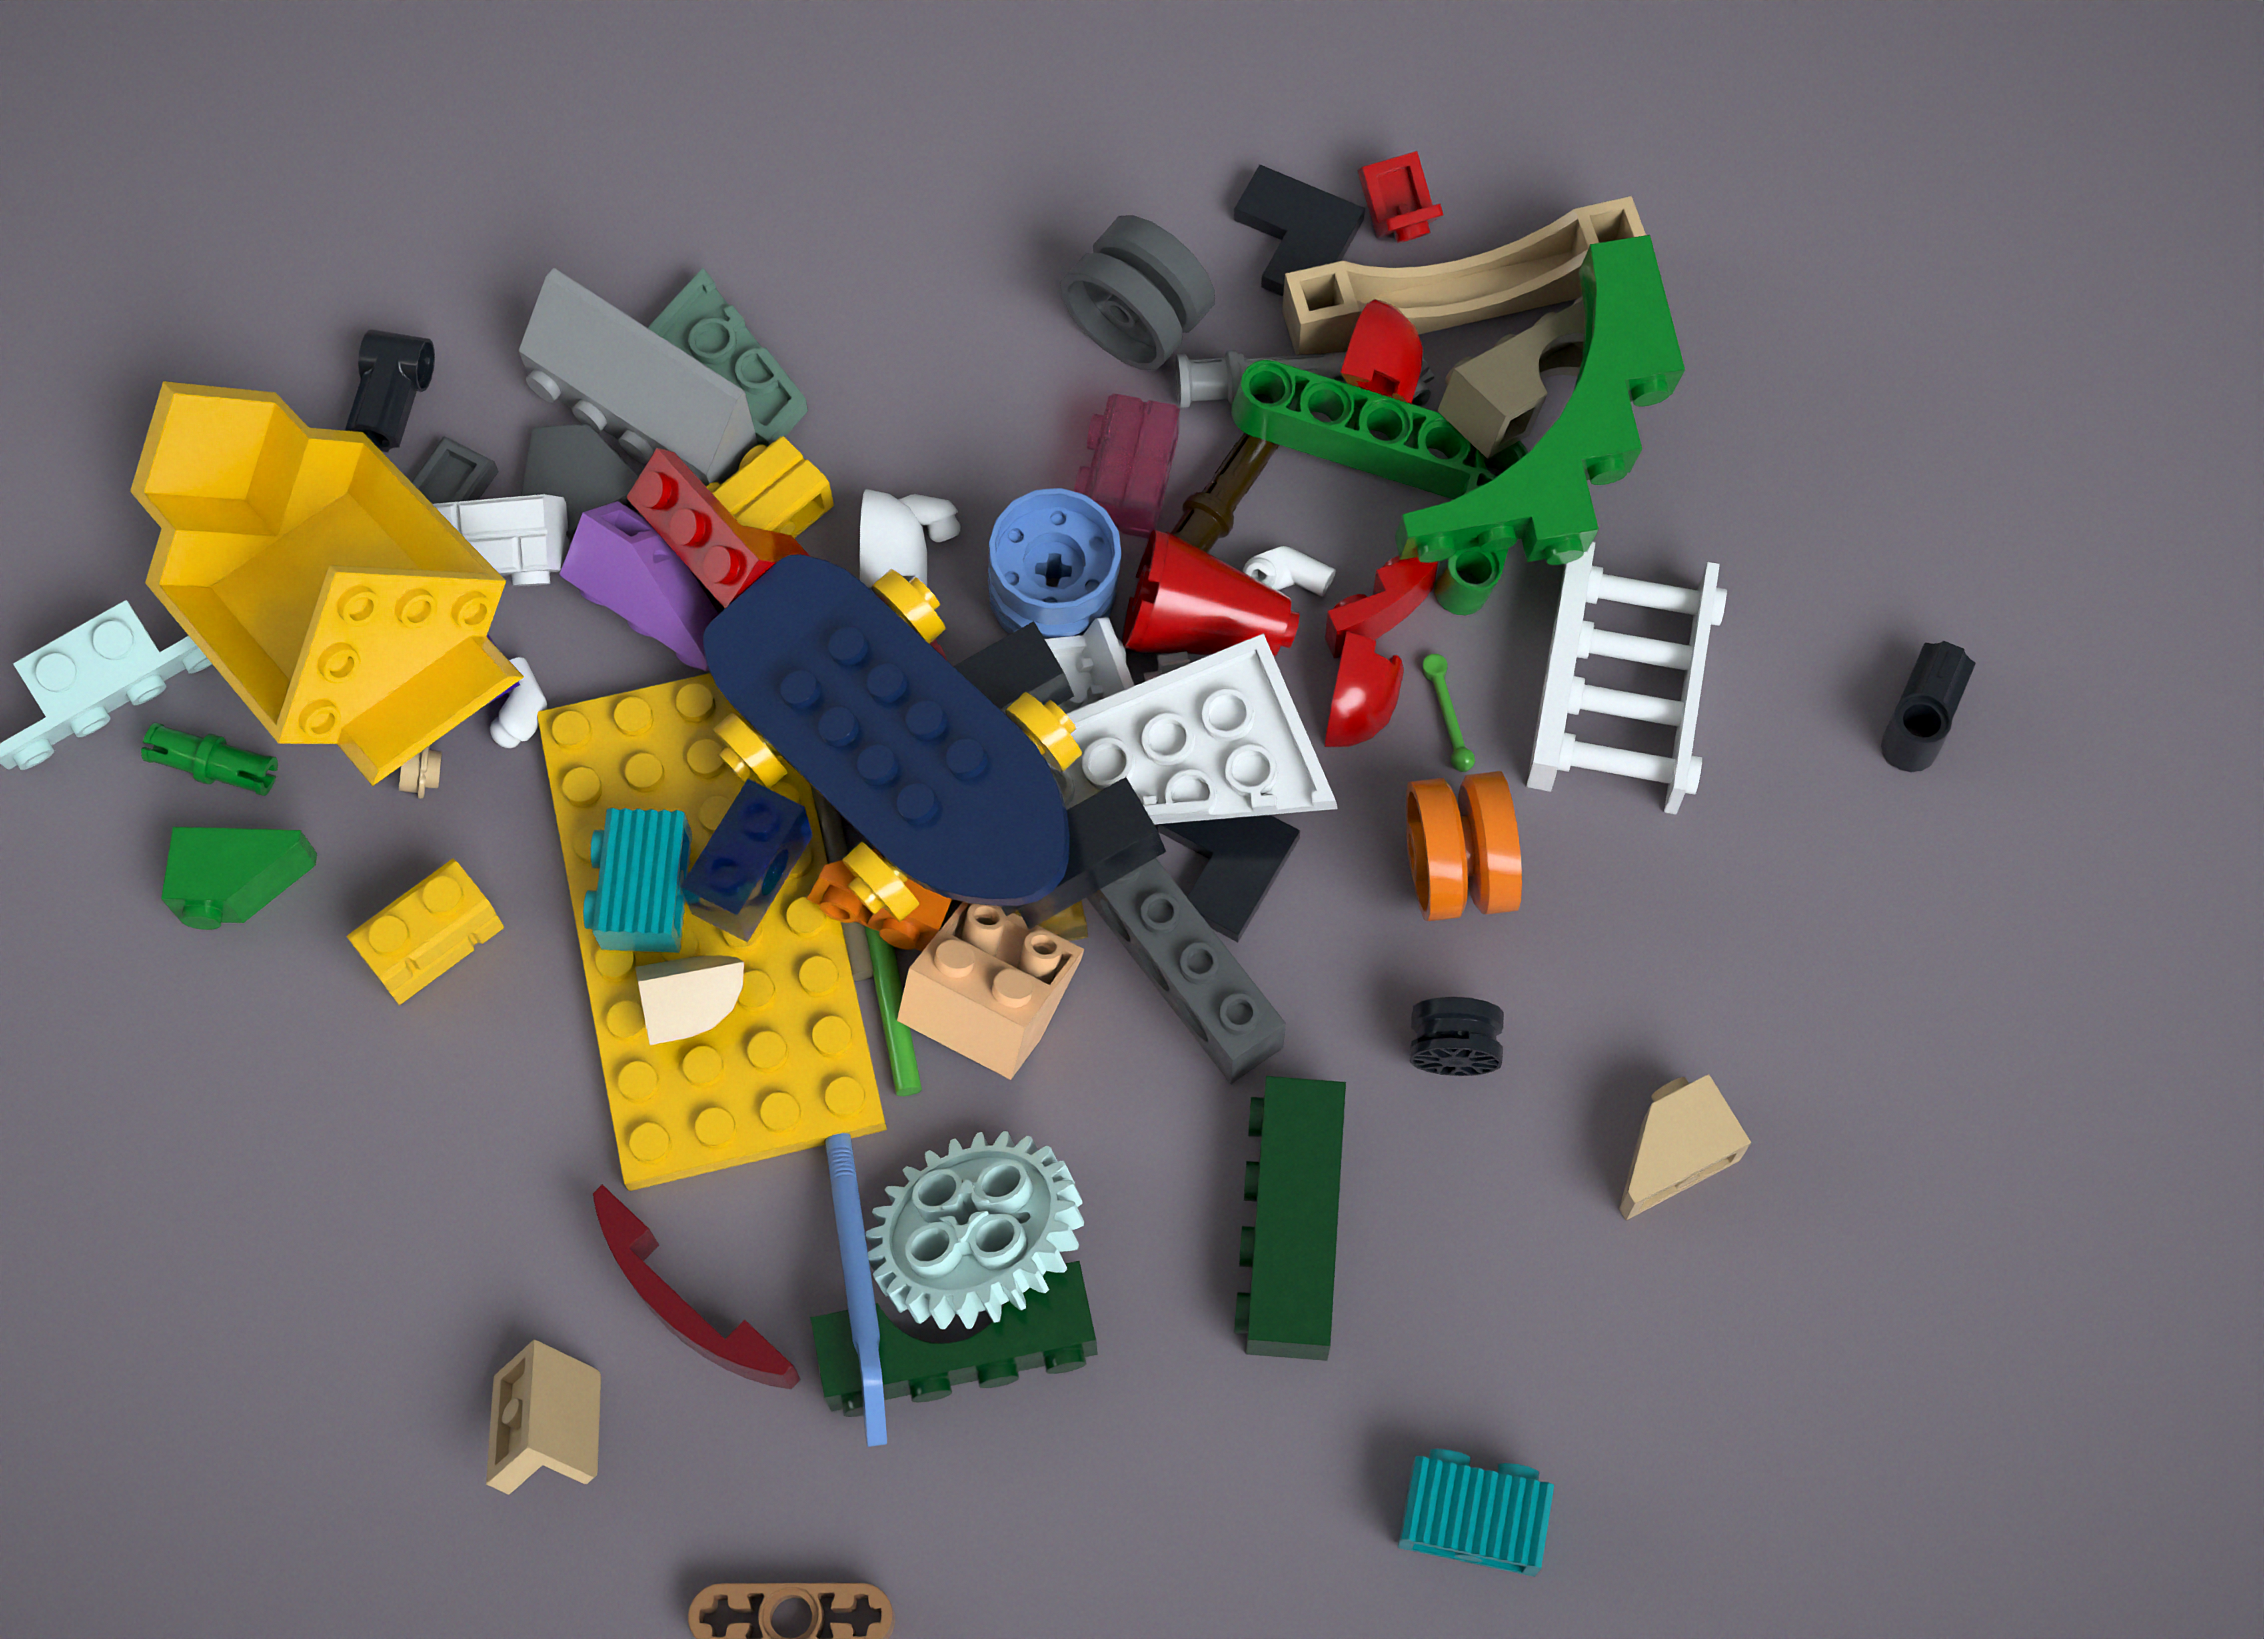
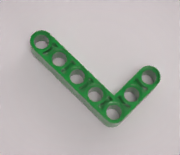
(1400, 459)

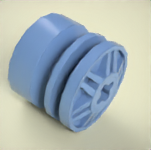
(1059, 538)

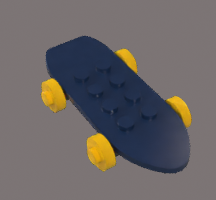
(892, 736)

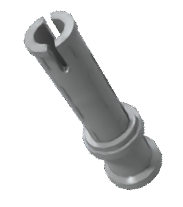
(1220, 376)

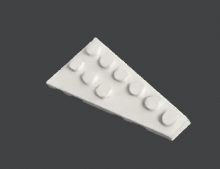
(1201, 742)

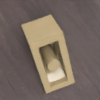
(1681, 1142)

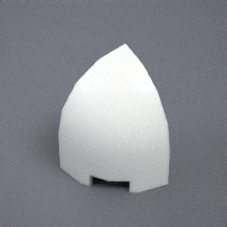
(890, 539)

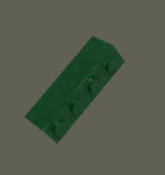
(1295, 1218)

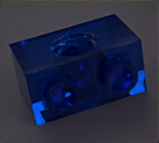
(747, 860)

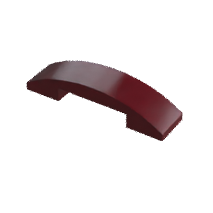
(741, 1353)

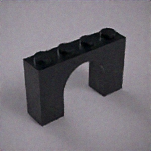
(1106, 831)

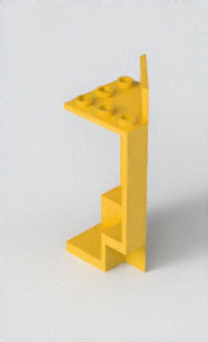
(316, 577)

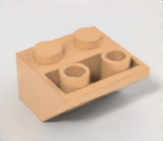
(988, 986)

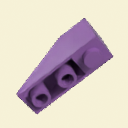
(635, 573)

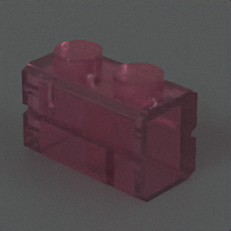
(1131, 461)

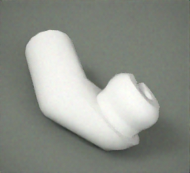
(935, 514)
(1288, 567)
(519, 713)

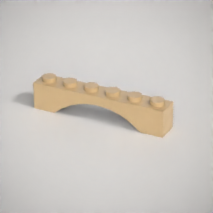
(1523, 275)

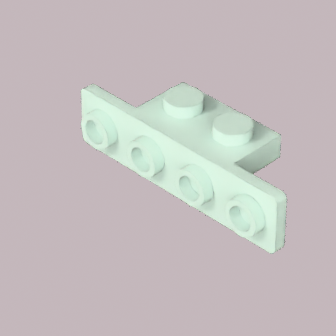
(89, 676)

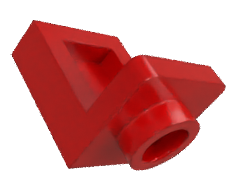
(1399, 197)

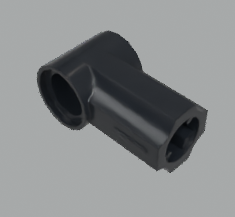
(390, 374)
(1928, 706)

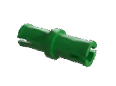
(209, 759)

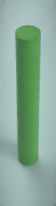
(889, 996)

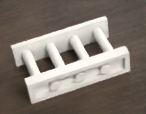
(1568, 694)

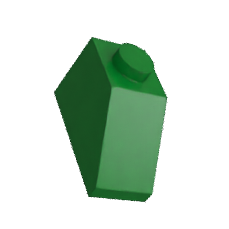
(231, 872)

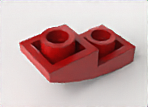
(1396, 593)

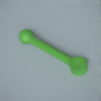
(1435, 669)

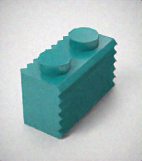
(639, 882)
(1476, 1512)

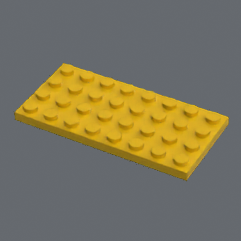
(795, 1046)

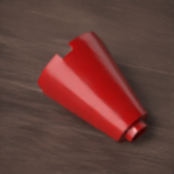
(1200, 603)

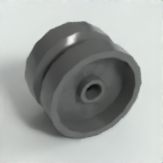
(1138, 292)

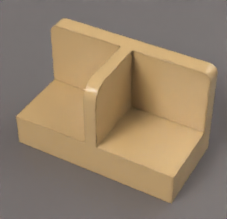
(545, 1416)

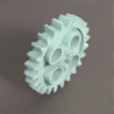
(974, 1230)

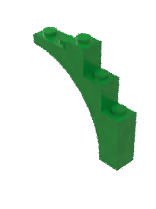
(1545, 494)

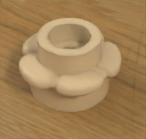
(421, 772)

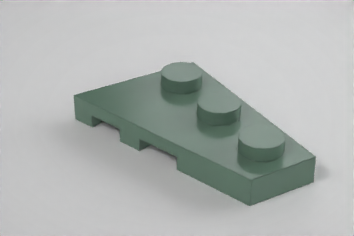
(716, 336)

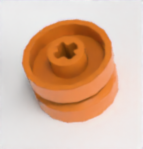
(1463, 846)

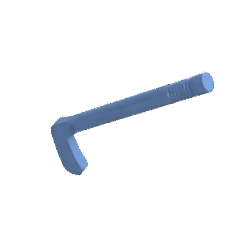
(857, 1283)

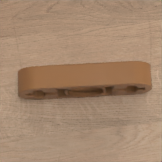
(740, 1601)

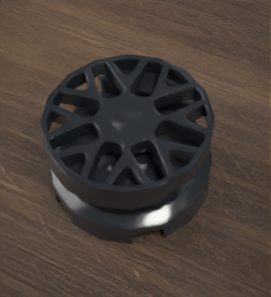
(1456, 1036)

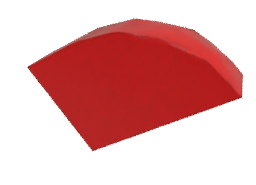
(1384, 353)
(1363, 692)

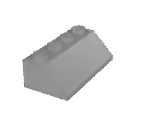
(633, 382)

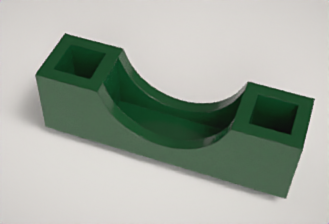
(1049, 1332)

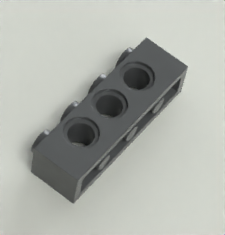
(1191, 969)

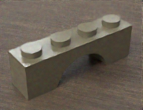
(1501, 391)

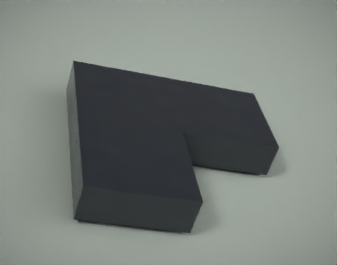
(1309, 221)
(1241, 868)

